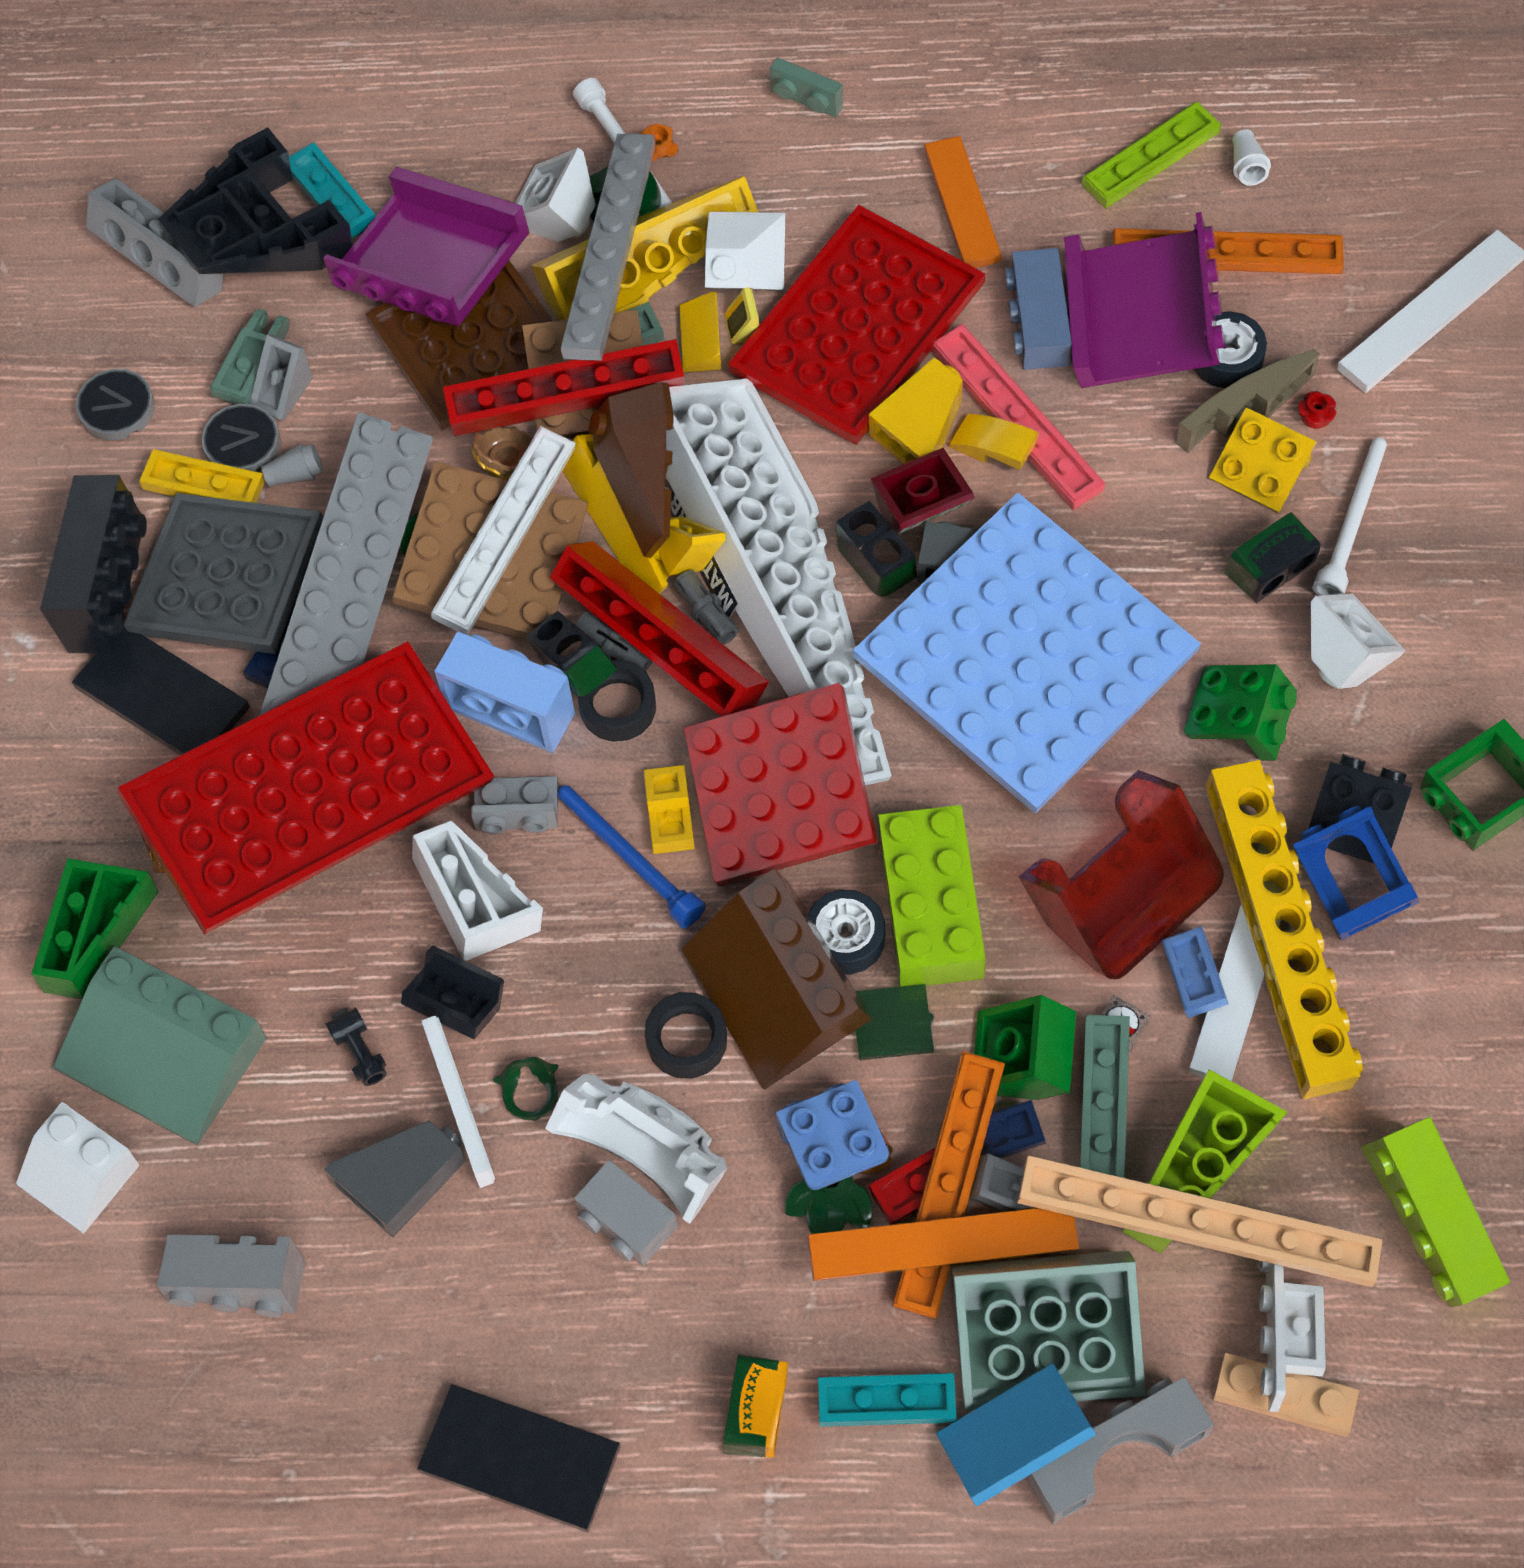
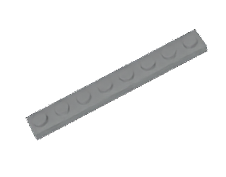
(608, 248)

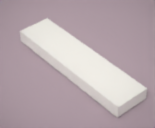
(458, 1101)

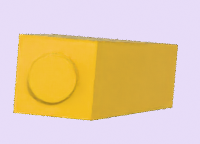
(918, 413)

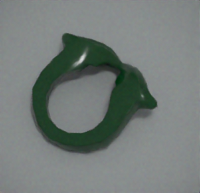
(509, 1080)

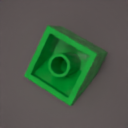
(1033, 1042)

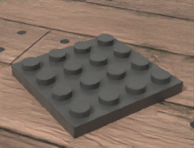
(224, 573)

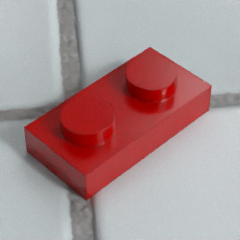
(902, 1190)

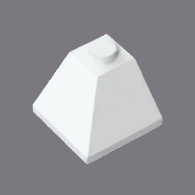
(558, 197)
(745, 251)
(1348, 641)

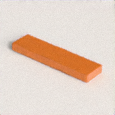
(962, 202)

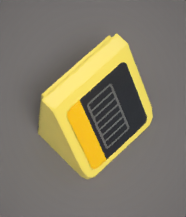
(742, 317)

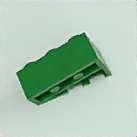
(89, 917)

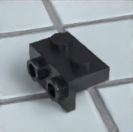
(455, 992)

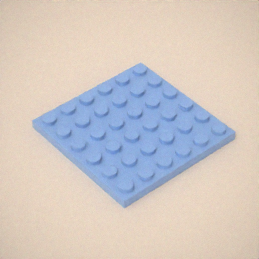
(1026, 652)

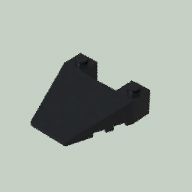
(241, 228)

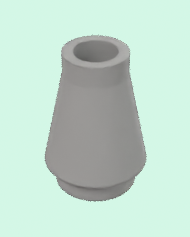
(295, 465)

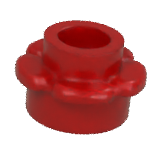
(1314, 417)

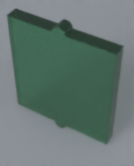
(898, 1023)

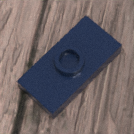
(1013, 1131)

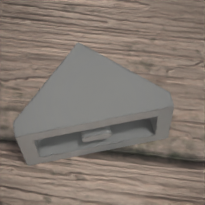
(280, 377)

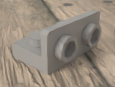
(516, 804)

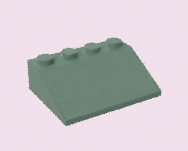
(158, 1045)
(1045, 1312)

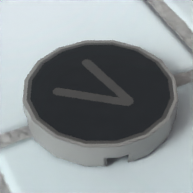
(115, 404)
(241, 437)

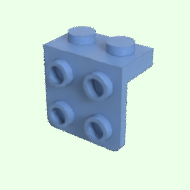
(832, 1135)

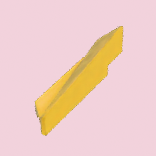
(592, 486)

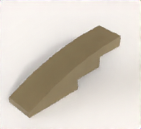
(1260, 391)

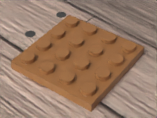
(446, 526)

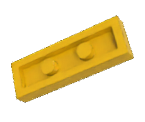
(176, 473)

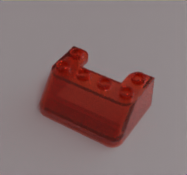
(1135, 885)

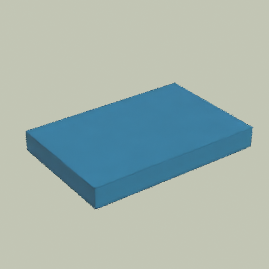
(1015, 1434)

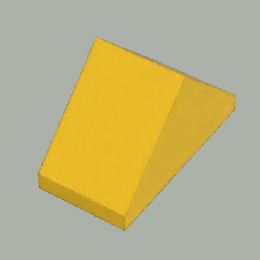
(689, 545)

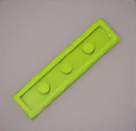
(1151, 154)

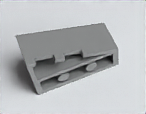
(232, 1274)

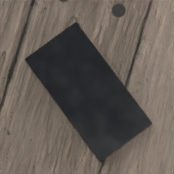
(160, 693)
(519, 1458)

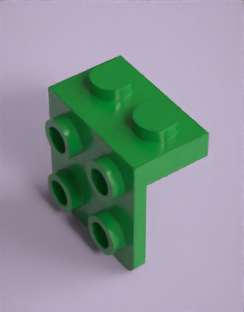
(1243, 704)

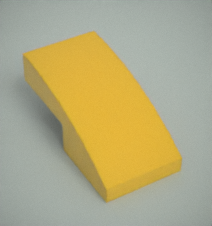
(994, 437)
(669, 809)

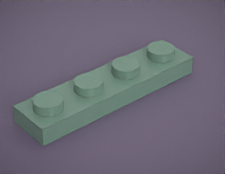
(1105, 1094)

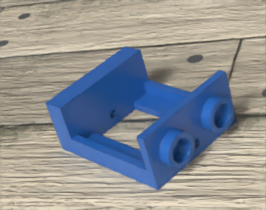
(1364, 827)

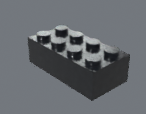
(93, 564)

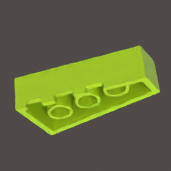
(1211, 1142)
(1436, 1212)

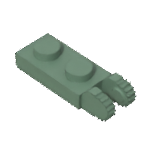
(238, 372)

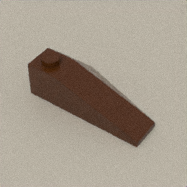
(634, 457)

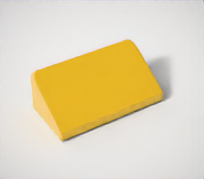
(700, 334)

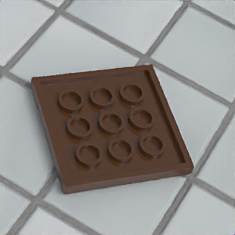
(445, 354)

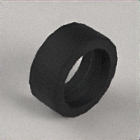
(632, 725)
(686, 1004)

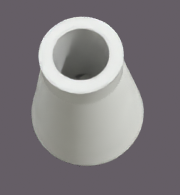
(1250, 160)

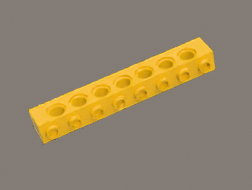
(1313, 1070)

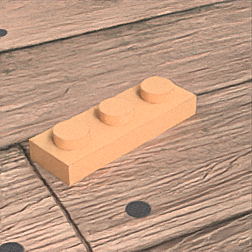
(1306, 1401)

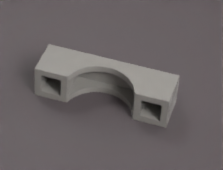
(1166, 1419)

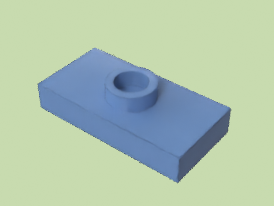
(1195, 972)

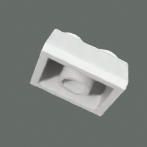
(74, 1167)

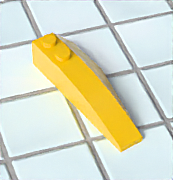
(660, 249)

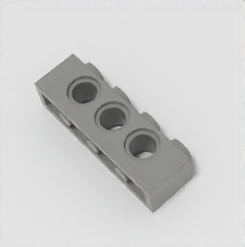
(133, 229)

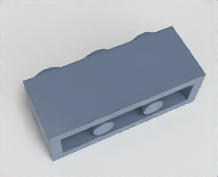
(1038, 309)

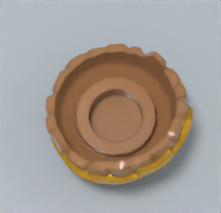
(500, 450)

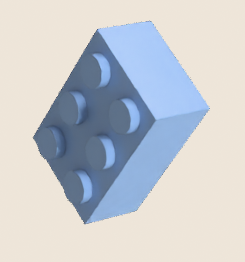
(506, 691)

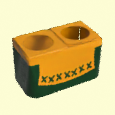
(755, 1407)

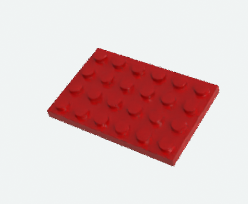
(856, 323)

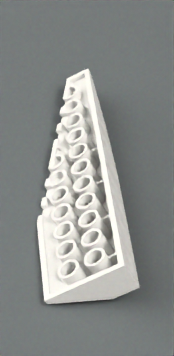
(743, 481)

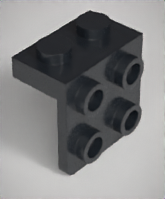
(1352, 785)

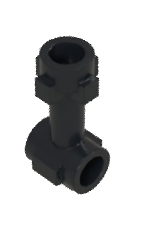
(347, 1027)

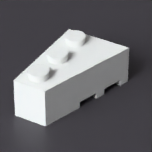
(471, 894)

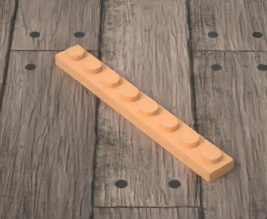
(1200, 1221)

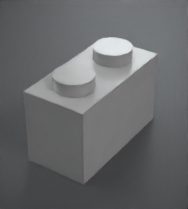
(625, 1214)

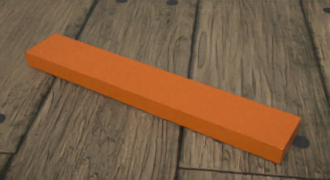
(1261, 250)
(952, 1172)
(940, 1243)

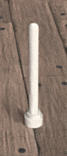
(592, 98)
(1333, 577)

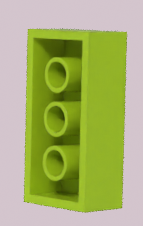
(931, 896)

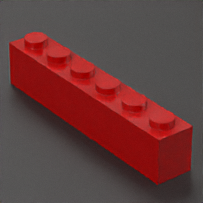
(559, 387)
(658, 629)

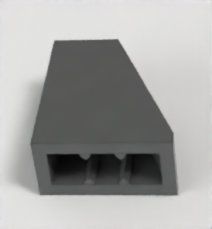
(398, 1173)

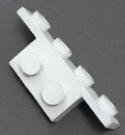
(1292, 1334)

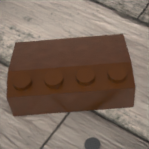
(774, 979)

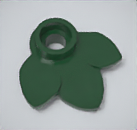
(830, 1207)

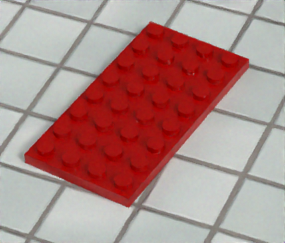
(304, 786)

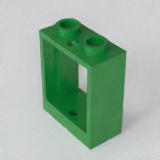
(1508, 750)

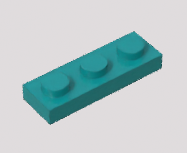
(324, 182)
(886, 1400)

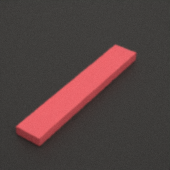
(1005, 400)

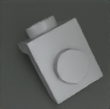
(998, 1184)

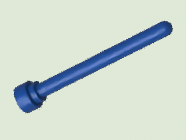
(683, 906)

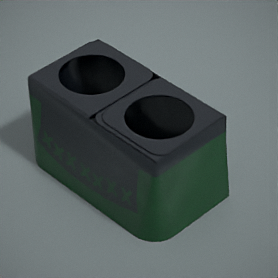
(1273, 557)
(880, 577)
(584, 667)

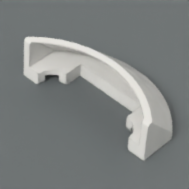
(645, 1133)

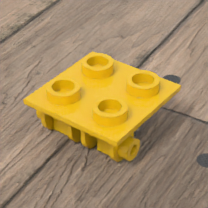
(1263, 459)

